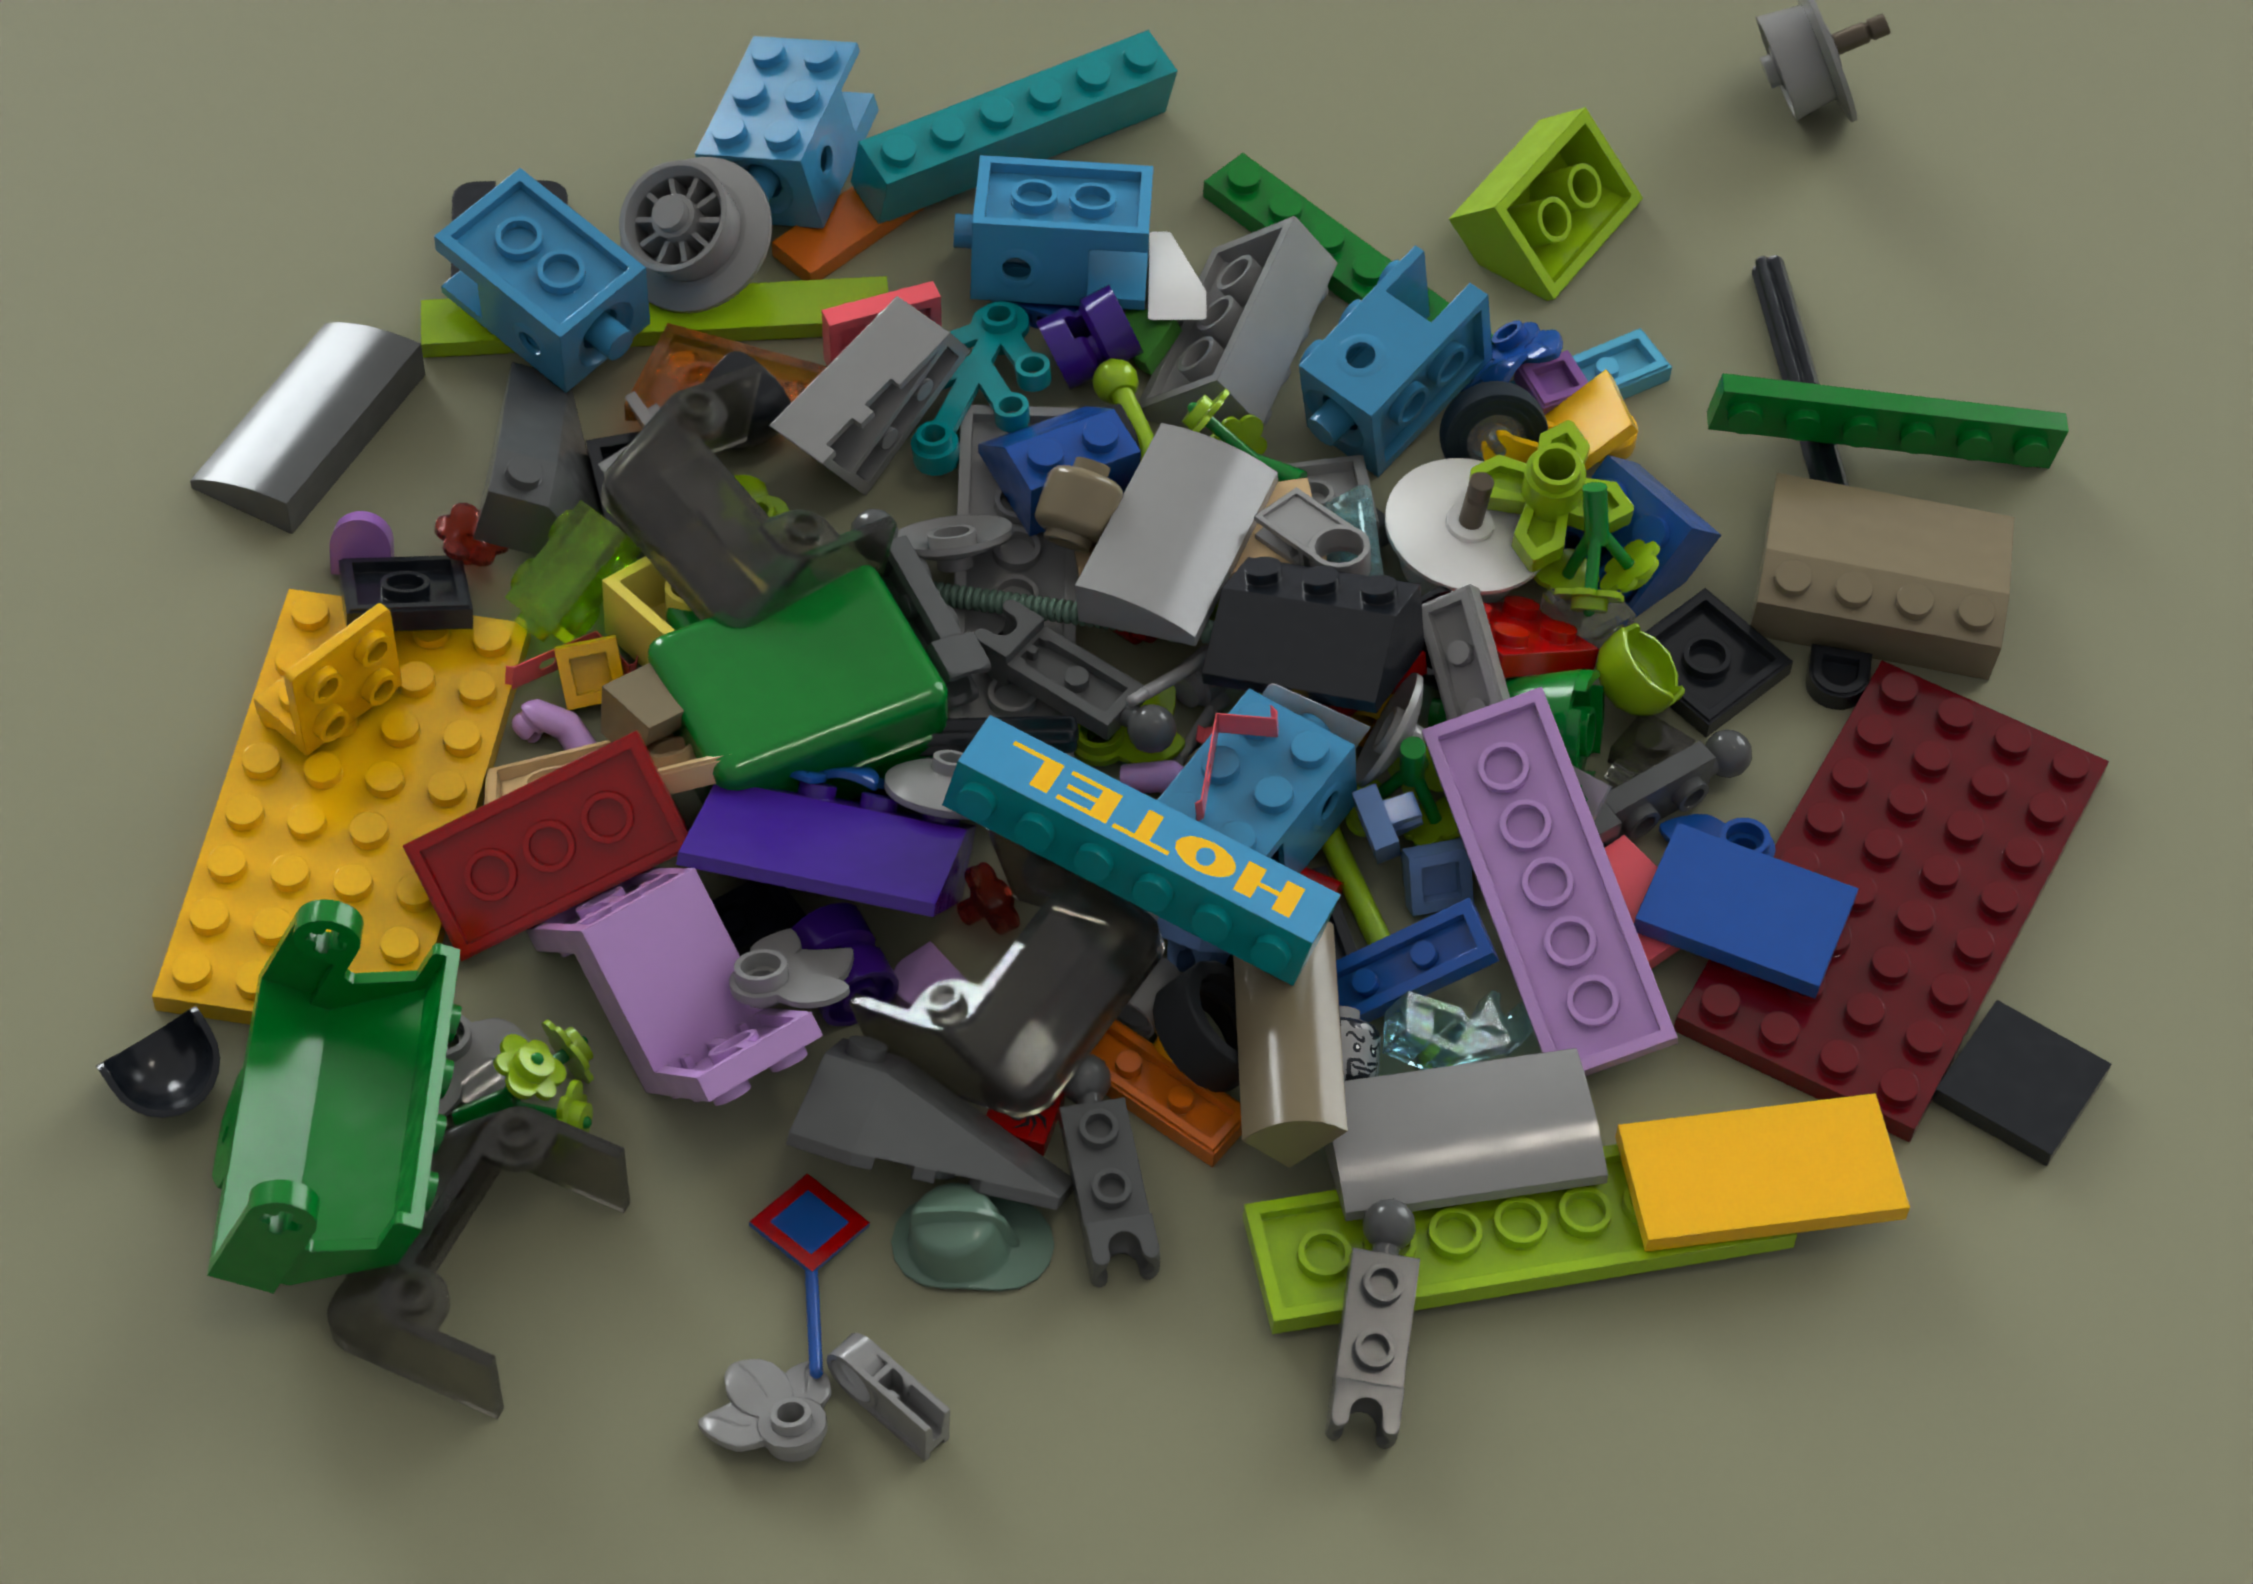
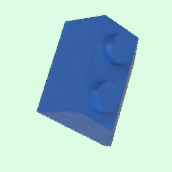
(1026, 456)

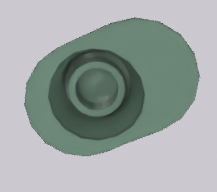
(971, 1241)

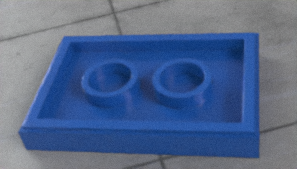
(1745, 910)

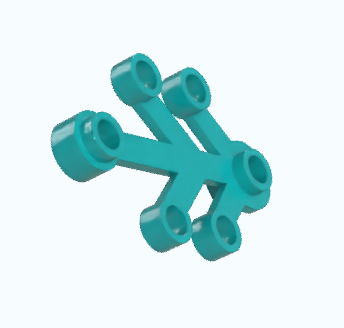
(994, 331)

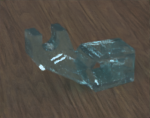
(1441, 1034)

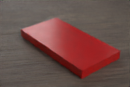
(548, 845)

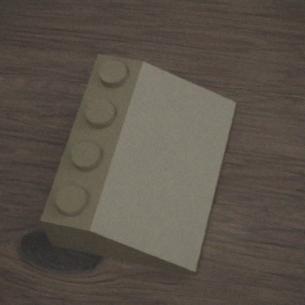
(1884, 576)

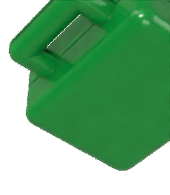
(804, 689)

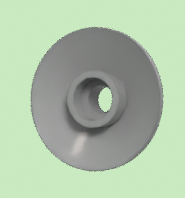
(957, 538)
(1395, 724)
(924, 783)

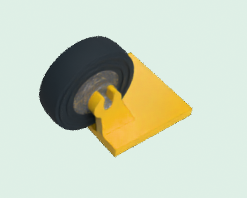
(1509, 420)

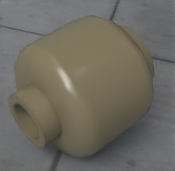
(1077, 504)

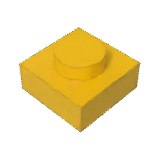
(586, 668)

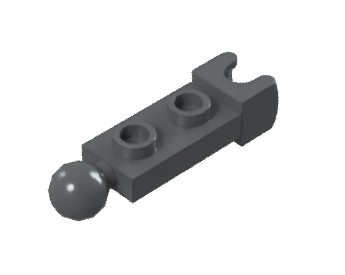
(932, 620)
(1072, 680)
(1671, 786)
(1106, 1175)
(1376, 1325)

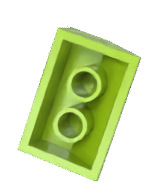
(1548, 205)

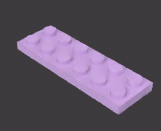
(1549, 883)

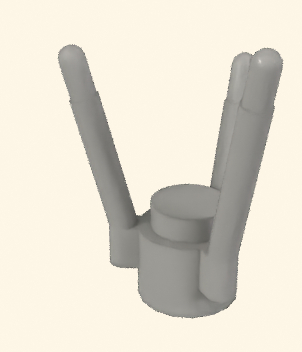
(1190, 692)

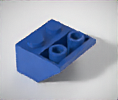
(1659, 518)

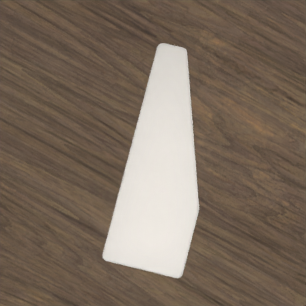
(1173, 284)

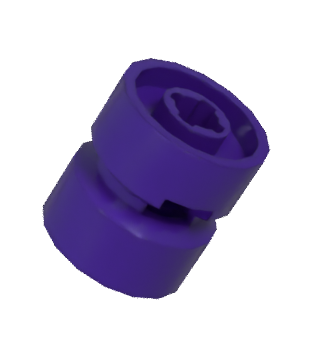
(1089, 336)
(871, 974)

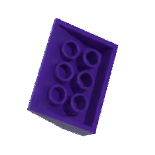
(832, 846)

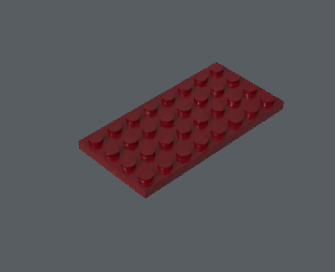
(1950, 838)

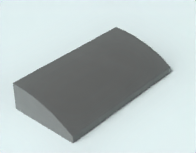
(312, 423)

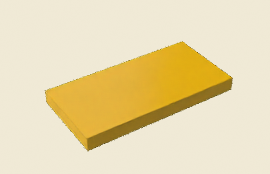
(1761, 1172)

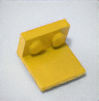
(335, 683)

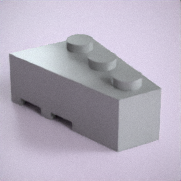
(873, 394)

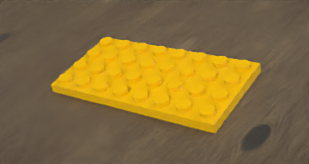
(339, 817)

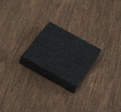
(416, 590)
(1717, 661)
(2021, 1082)

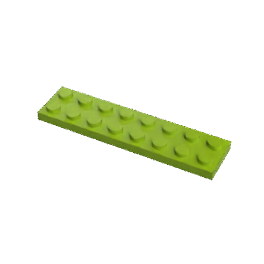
(1465, 1249)

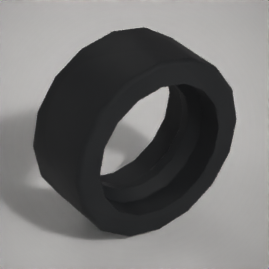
(1186, 1031)

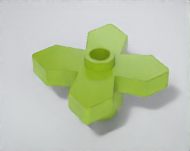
(1549, 494)

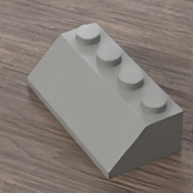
(1257, 317)

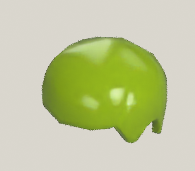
(1638, 672)

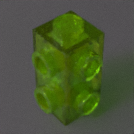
(563, 584)

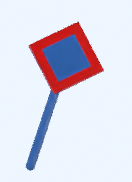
(810, 1229)

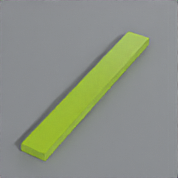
(756, 313)

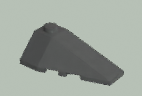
(534, 464)
(891, 1110)

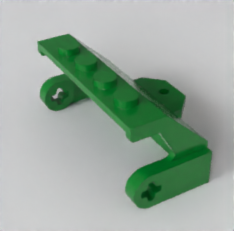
(333, 1109)

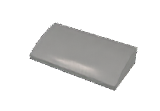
(1174, 537)
(1467, 1134)

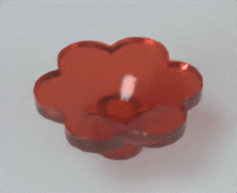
(457, 536)
(988, 899)

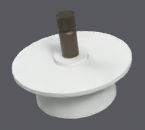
(1449, 535)

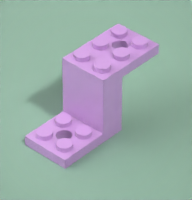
(664, 984)

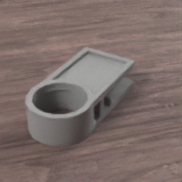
(1307, 531)
(890, 1394)

